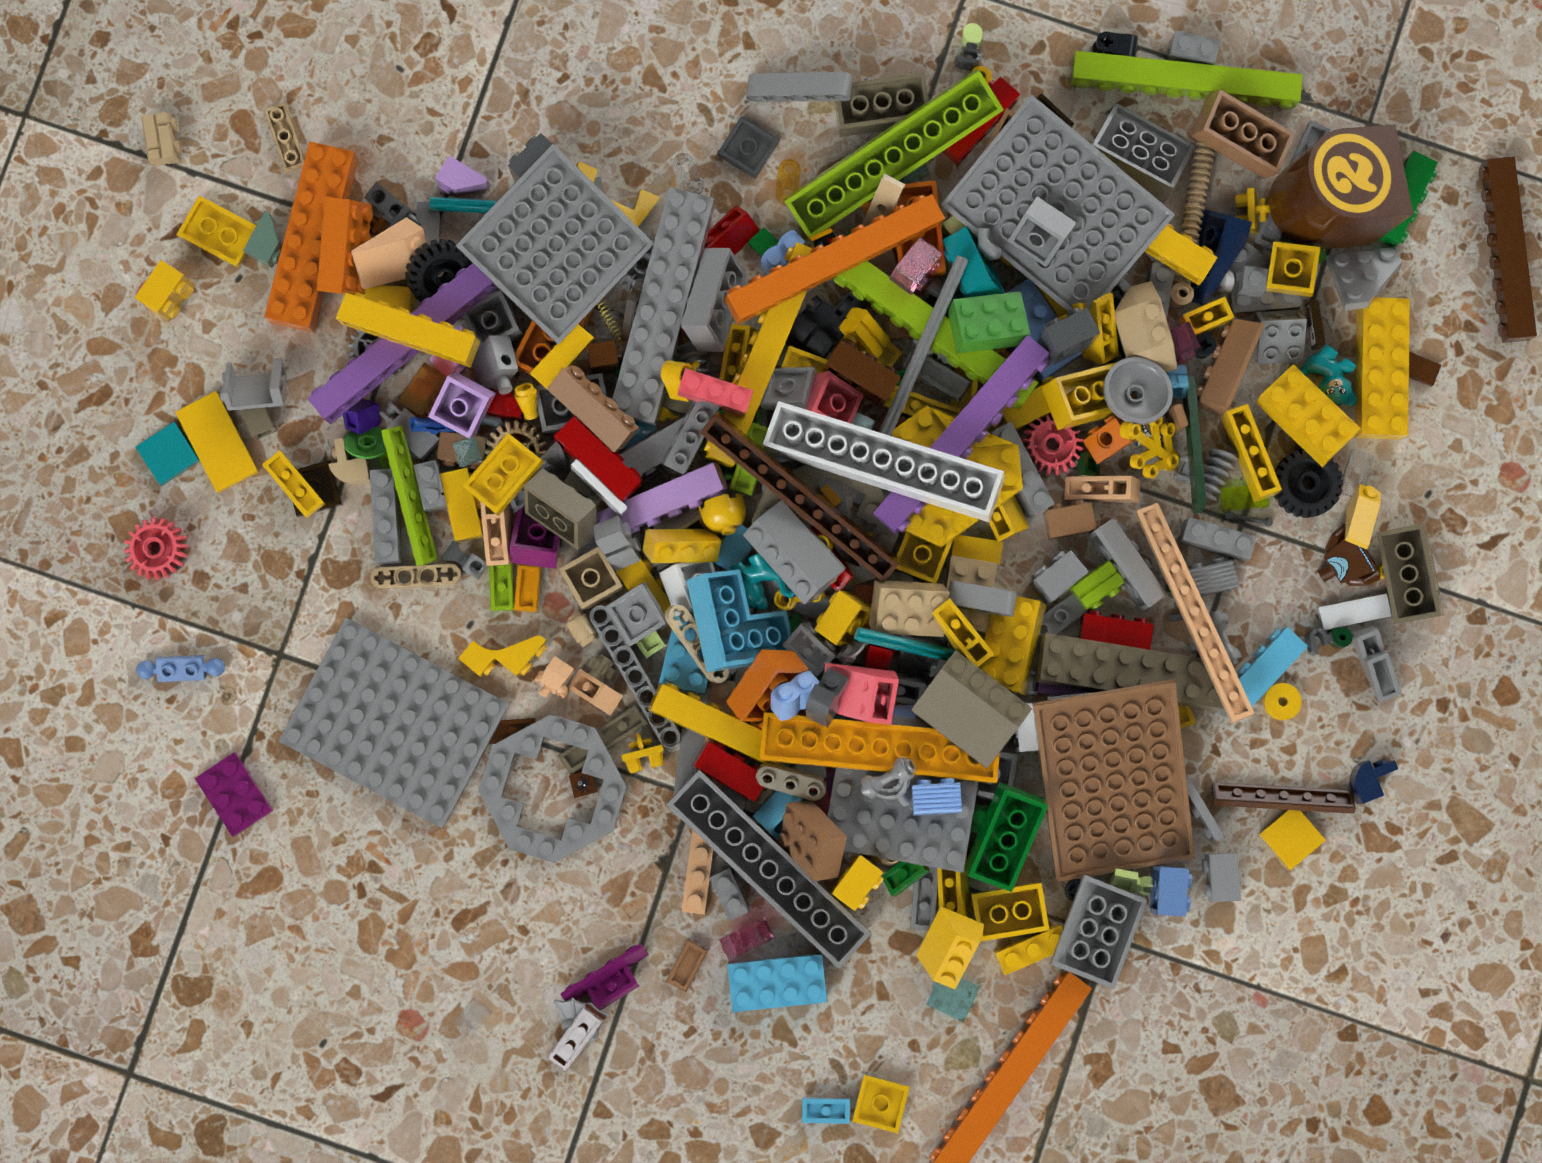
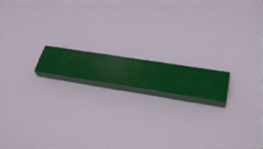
(1194, 448)

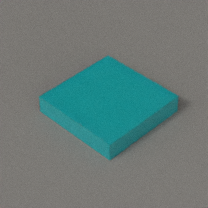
(167, 453)

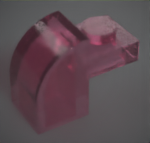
(746, 938)

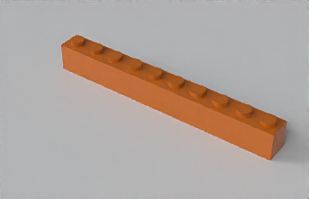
(833, 259)
(1013, 1071)

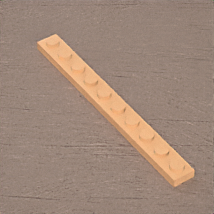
(1194, 613)
(700, 852)

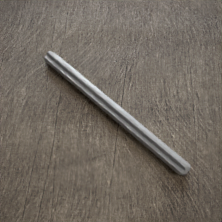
(924, 345)

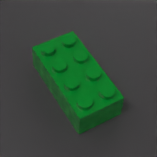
(1005, 837)

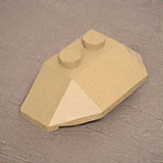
(1145, 326)

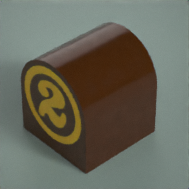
(1343, 189)

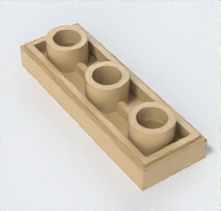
(289, 149)
(884, 198)

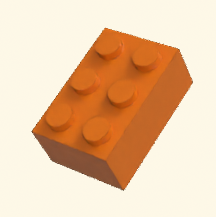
(768, 670)

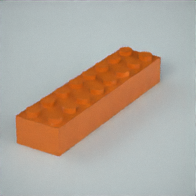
(294, 291)

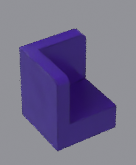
(362, 416)

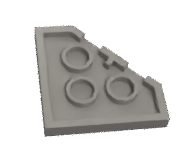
(1362, 274)
(1269, 300)

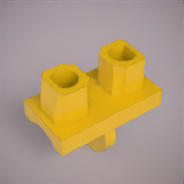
(1249, 201)
(633, 759)

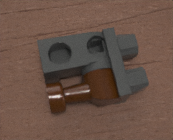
(392, 209)

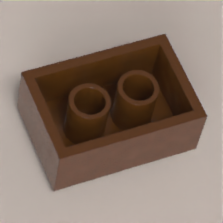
(862, 372)

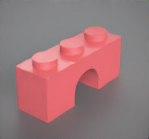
(715, 391)

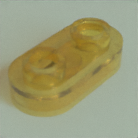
(787, 180)

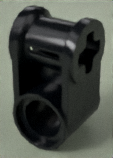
(1116, 44)

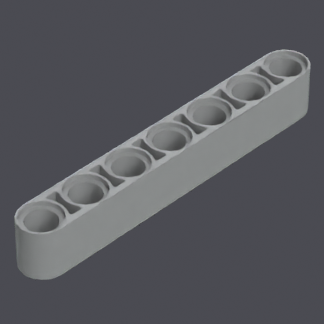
(627, 668)

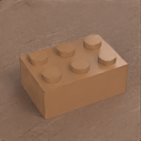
(812, 840)

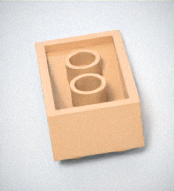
(387, 254)

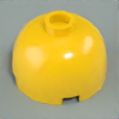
(723, 513)

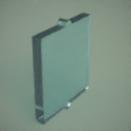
(953, 1002)

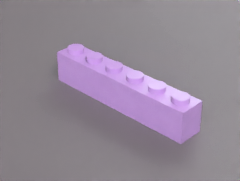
(670, 498)

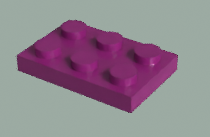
(234, 794)

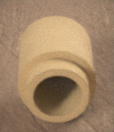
(1187, 292)
(582, 629)

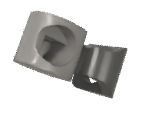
(470, 563)

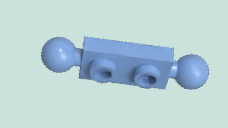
(180, 668)

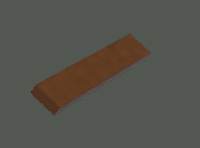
(1283, 797)

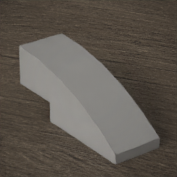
(1376, 663)

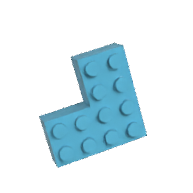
(724, 624)

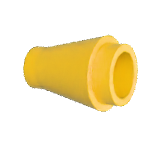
(527, 399)

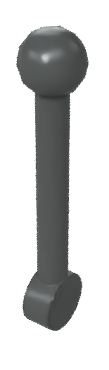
(1230, 515)

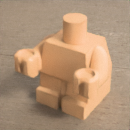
(555, 678)

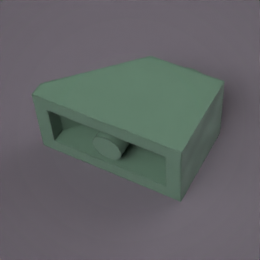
(265, 242)

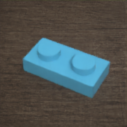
(826, 1110)

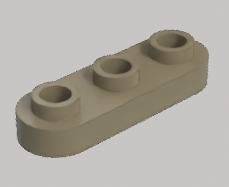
(802, 780)

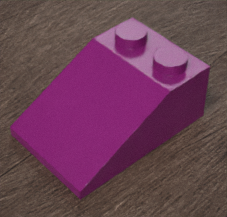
(533, 543)

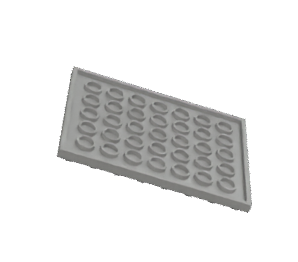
(1050, 160)
(394, 722)

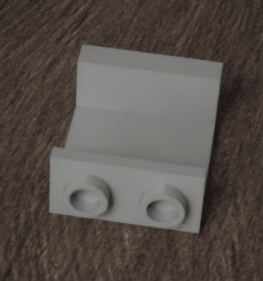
(254, 390)

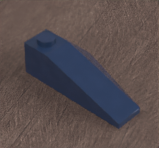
(1226, 238)

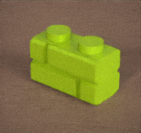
(1097, 585)

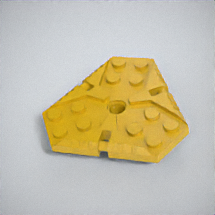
(940, 524)

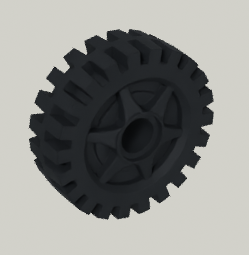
(429, 263)
(1303, 501)

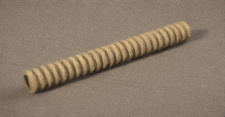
(1196, 195)

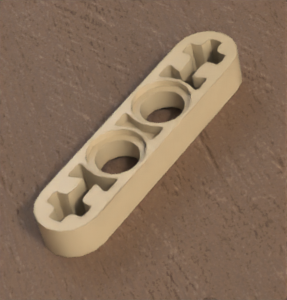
(416, 576)
(694, 645)

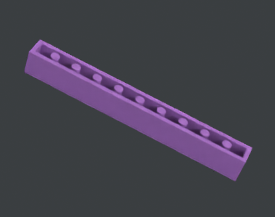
(386, 357)
(973, 422)

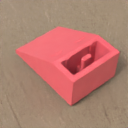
(869, 693)

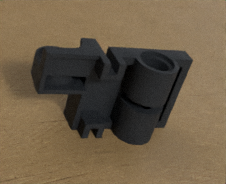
(818, 326)

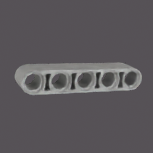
(799, 87)

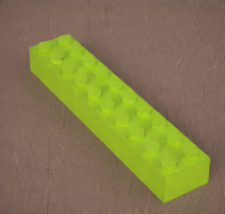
(893, 153)

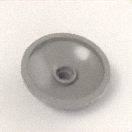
(1146, 382)

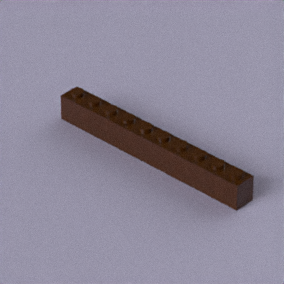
(800, 496)

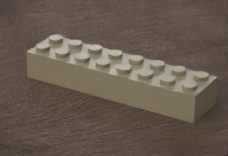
(1109, 666)

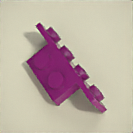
(610, 981)

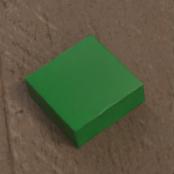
(762, 242)

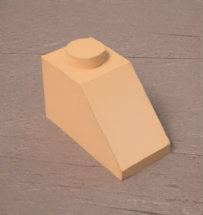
(595, 692)

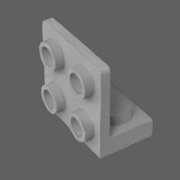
(1281, 337)
(811, 646)

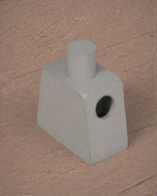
(496, 363)

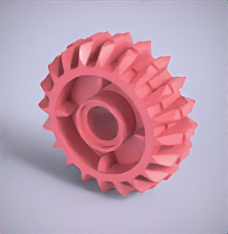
(1048, 458)
(142, 545)

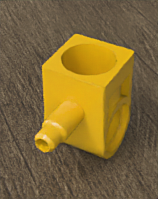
(672, 375)

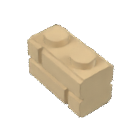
(161, 139)

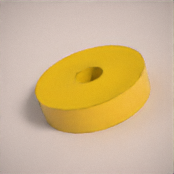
(1291, 696)

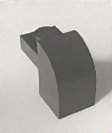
(824, 697)

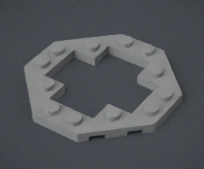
(576, 832)

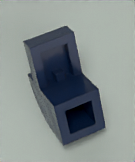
(1365, 782)

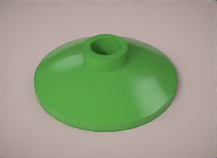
(365, 445)

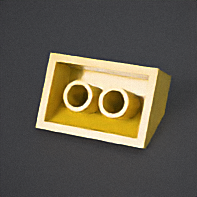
(949, 946)

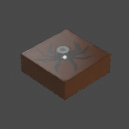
(582, 784)

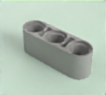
(982, 598)

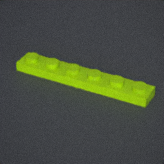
(409, 495)

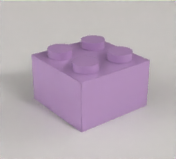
(461, 404)

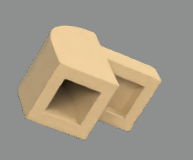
(350, 472)

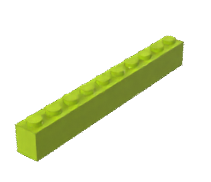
(1184, 79)
(913, 314)

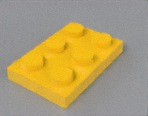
(217, 231)
(503, 474)

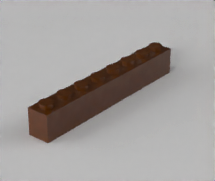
(1507, 250)

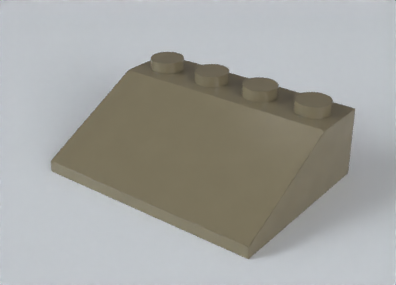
(971, 709)

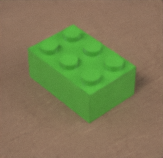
(988, 322)

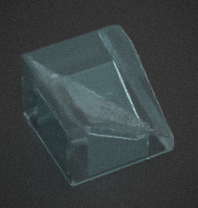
(467, 452)

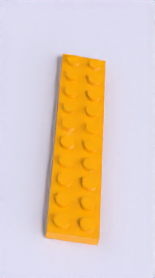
(868, 748)

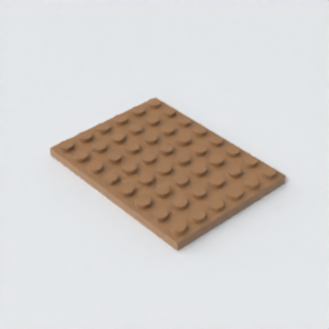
(1114, 780)

